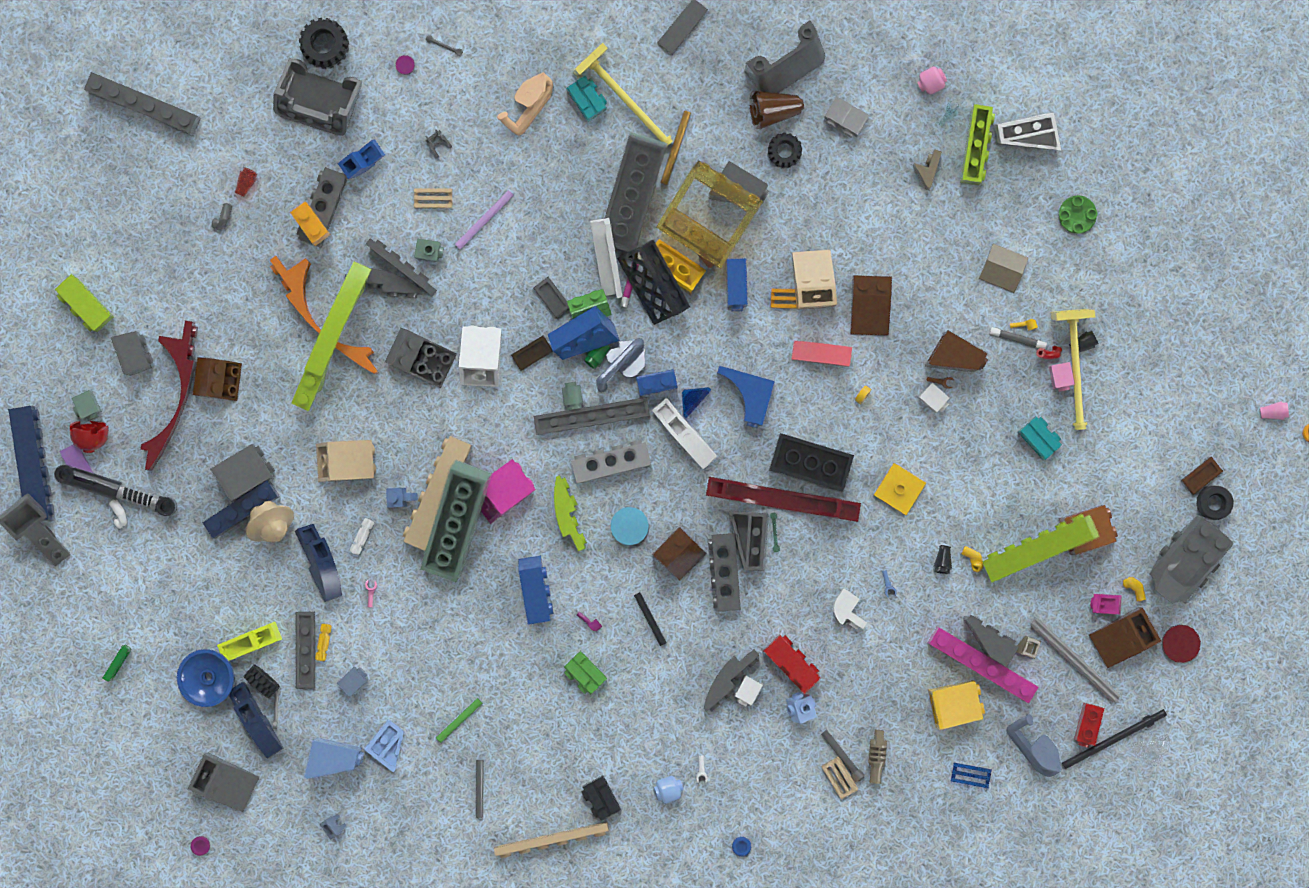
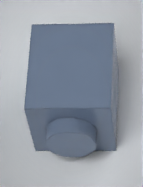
(353, 681)

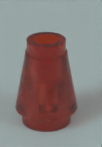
(245, 181)

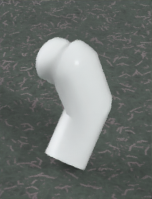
(120, 513)

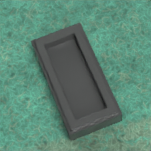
(551, 297)

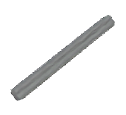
(1075, 660)

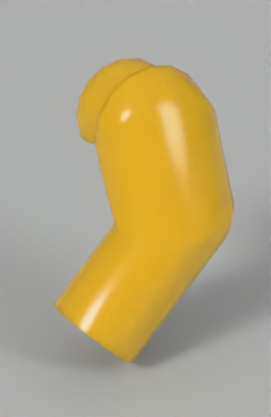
(975, 558)
(1135, 585)

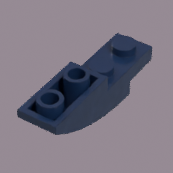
(321, 561)
(254, 721)

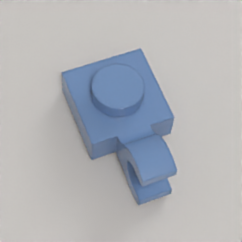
(398, 497)

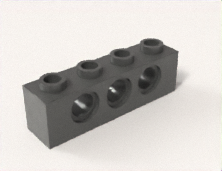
(325, 177)
(733, 601)

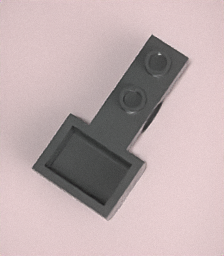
(25, 519)

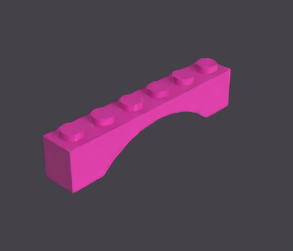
(983, 664)

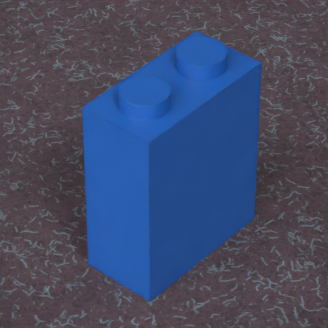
(736, 284)

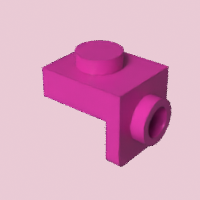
(1106, 604)

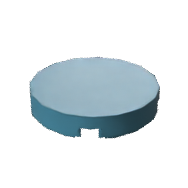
(629, 526)

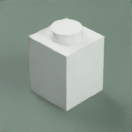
(934, 398)
(747, 691)

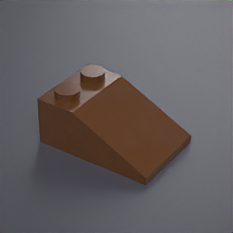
(870, 305)

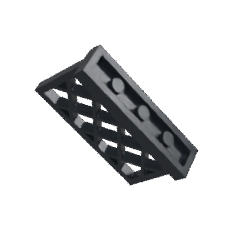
(661, 278)

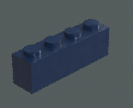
(240, 509)

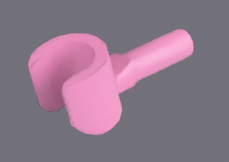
(370, 593)

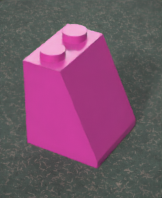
(505, 490)

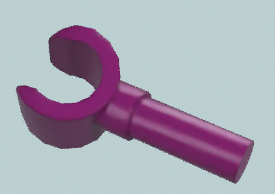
(594, 625)

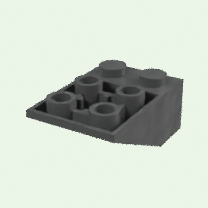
(420, 357)
(993, 645)
(223, 782)

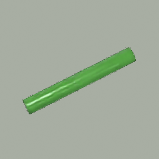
(459, 720)

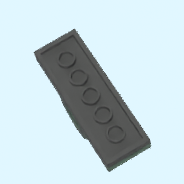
(634, 189)

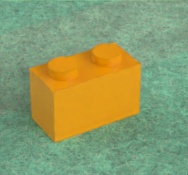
(310, 223)

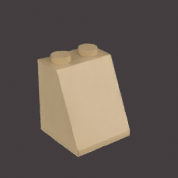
(345, 460)

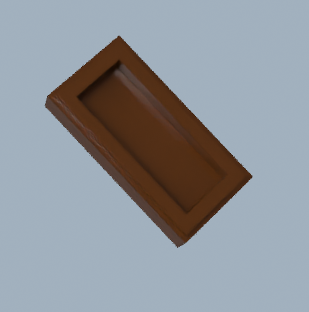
(1202, 475)

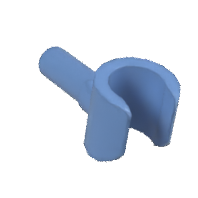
(888, 583)

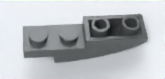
(392, 284)
(722, 683)

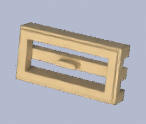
(432, 190)
(837, 760)

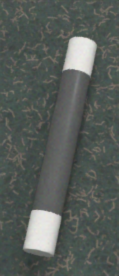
(1018, 338)

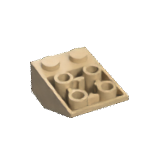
(814, 279)

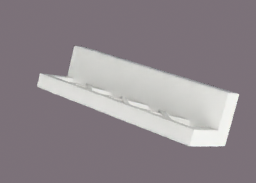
(606, 257)

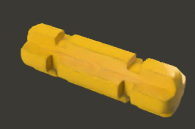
(323, 642)

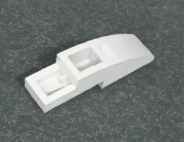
(684, 433)

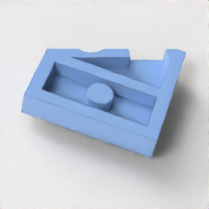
(386, 744)

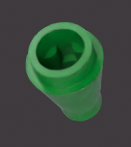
(595, 357)

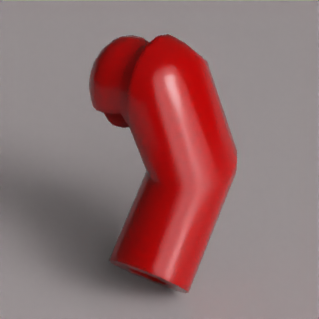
(1045, 354)

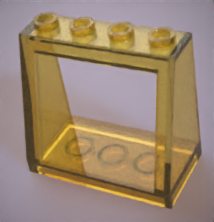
(694, 234)

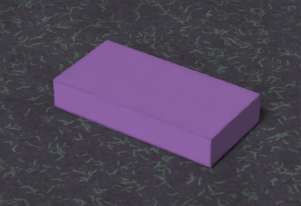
(75, 457)

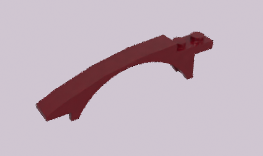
(181, 351)
(783, 499)

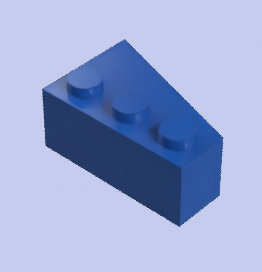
(583, 334)
(534, 590)

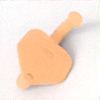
(533, 95)

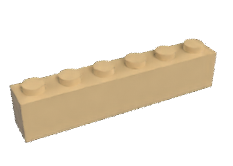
(424, 517)

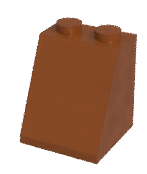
(1101, 518)

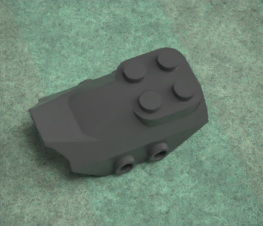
(1189, 560)

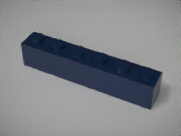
(30, 456)

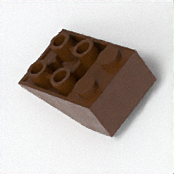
(1125, 637)

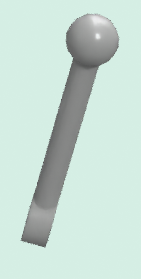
(277, 693)

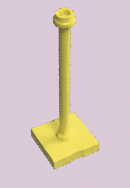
(593, 63)
(1072, 318)

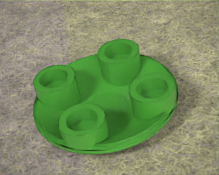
(1077, 214)

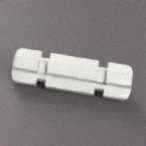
(361, 536)

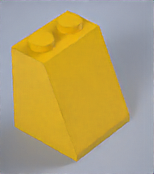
(956, 704)

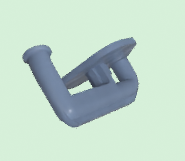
(625, 357)
(1042, 754)

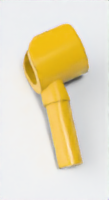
(1031, 324)

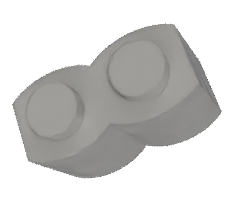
(846, 117)

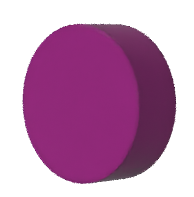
(405, 65)
(200, 845)

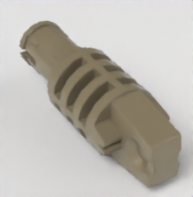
(877, 756)

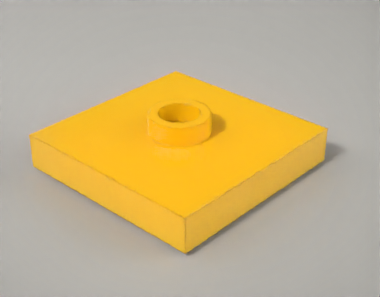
(899, 488)

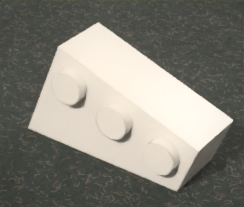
(1032, 131)

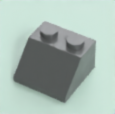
(132, 353)

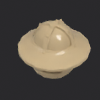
(269, 522)

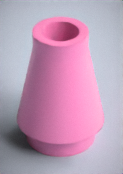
(1275, 411)

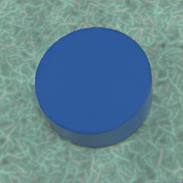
(741, 846)

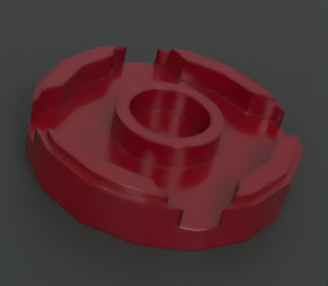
(1181, 643)

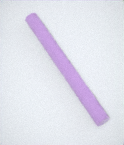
(484, 219)

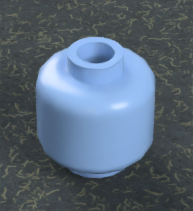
(668, 789)

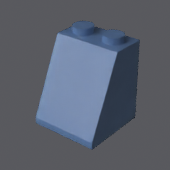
(332, 757)

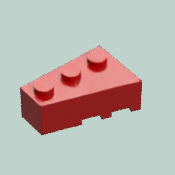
(792, 663)

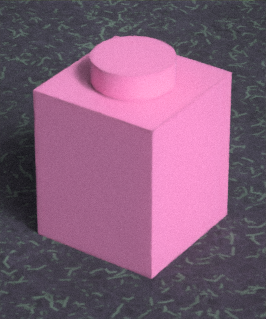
(1061, 376)

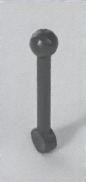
(458, 52)

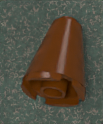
(773, 107)

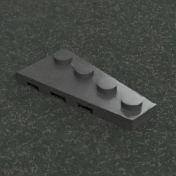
(406, 268)

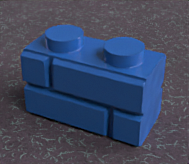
(657, 382)

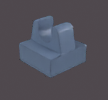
(331, 828)

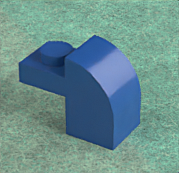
(362, 160)

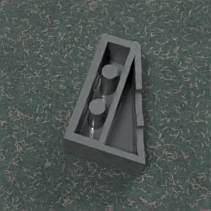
(751, 537)

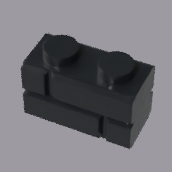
(601, 798)

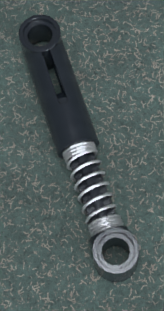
(113, 489)

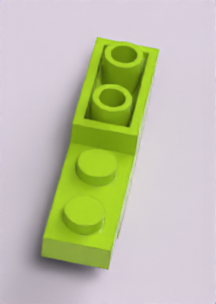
(564, 505)

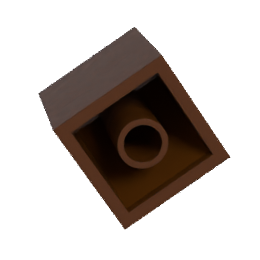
(956, 354)
(679, 553)

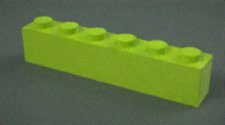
(1040, 548)

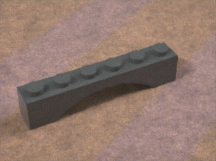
(142, 103)

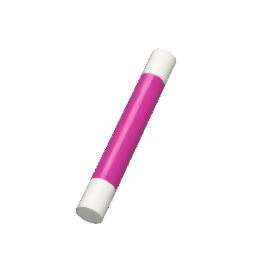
(628, 289)

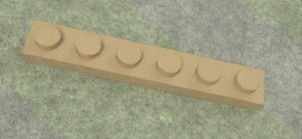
(543, 841)

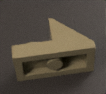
(925, 173)

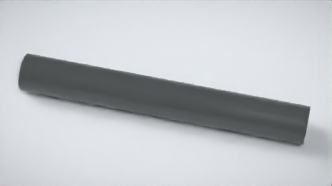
(479, 788)

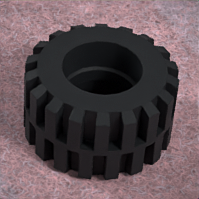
(330, 58)

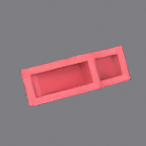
(822, 353)

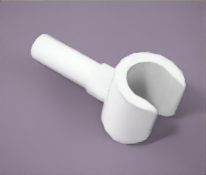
(701, 769)

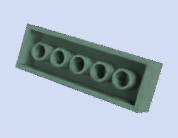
(455, 521)

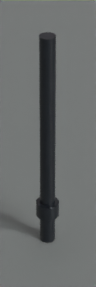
(1146, 721)

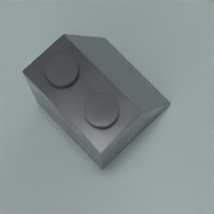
(745, 179)
(243, 472)

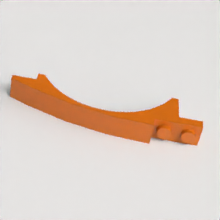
(295, 280)

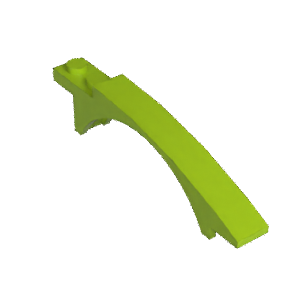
(322, 352)

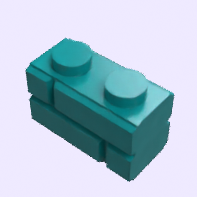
(586, 98)
(1040, 438)

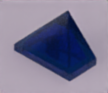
(692, 398)

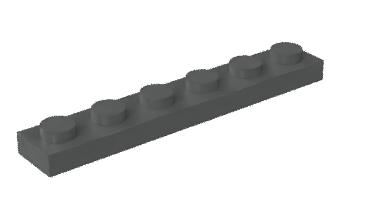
(591, 416)

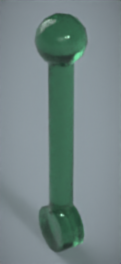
(773, 516)

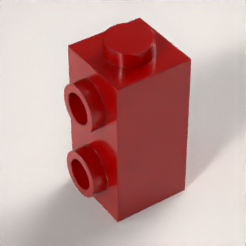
(1088, 724)

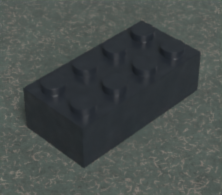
(811, 462)

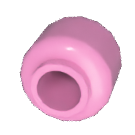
(932, 80)

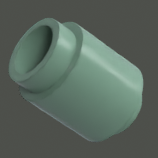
(572, 396)

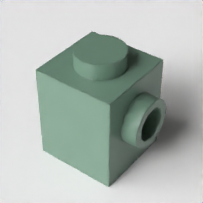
(428, 250)
(86, 406)

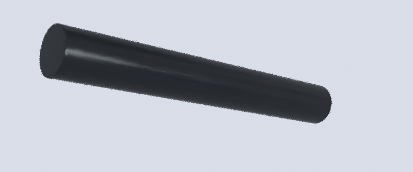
(650, 619)

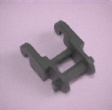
(432, 146)

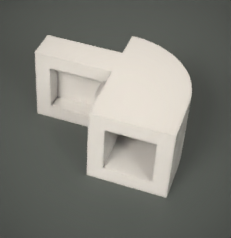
(843, 609)

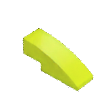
(250, 641)

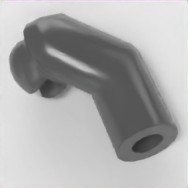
(224, 217)

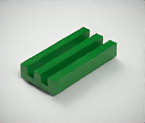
(117, 663)

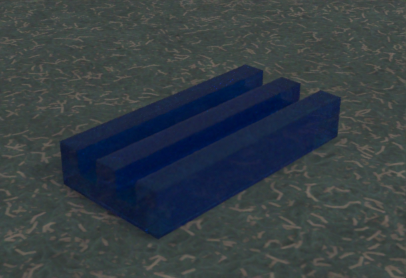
(954, 772)

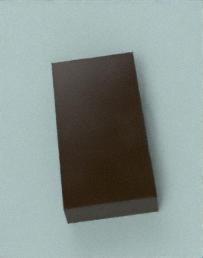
(532, 353)

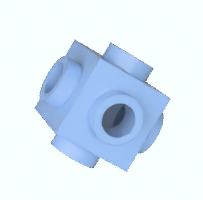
(801, 707)

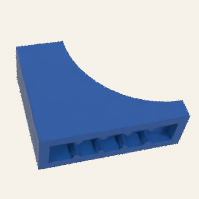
(754, 391)

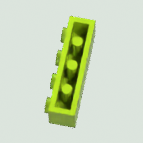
(976, 144)

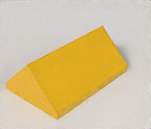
(683, 269)

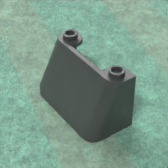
(791, 67)
(315, 99)

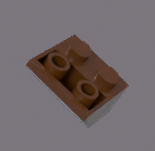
(217, 378)

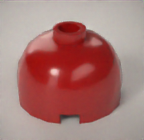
(86, 436)

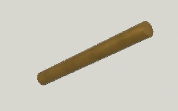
(675, 148)

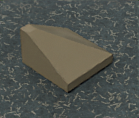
(1026, 646)

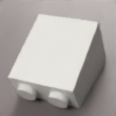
(480, 356)

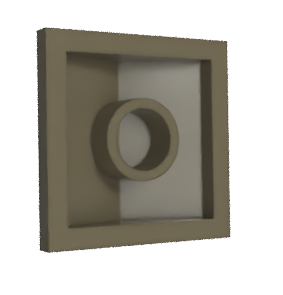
(1003, 268)

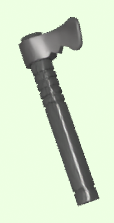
(857, 774)

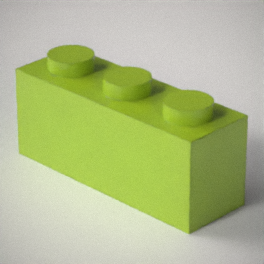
(83, 303)

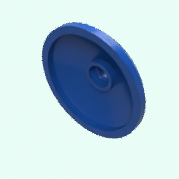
(193, 680)

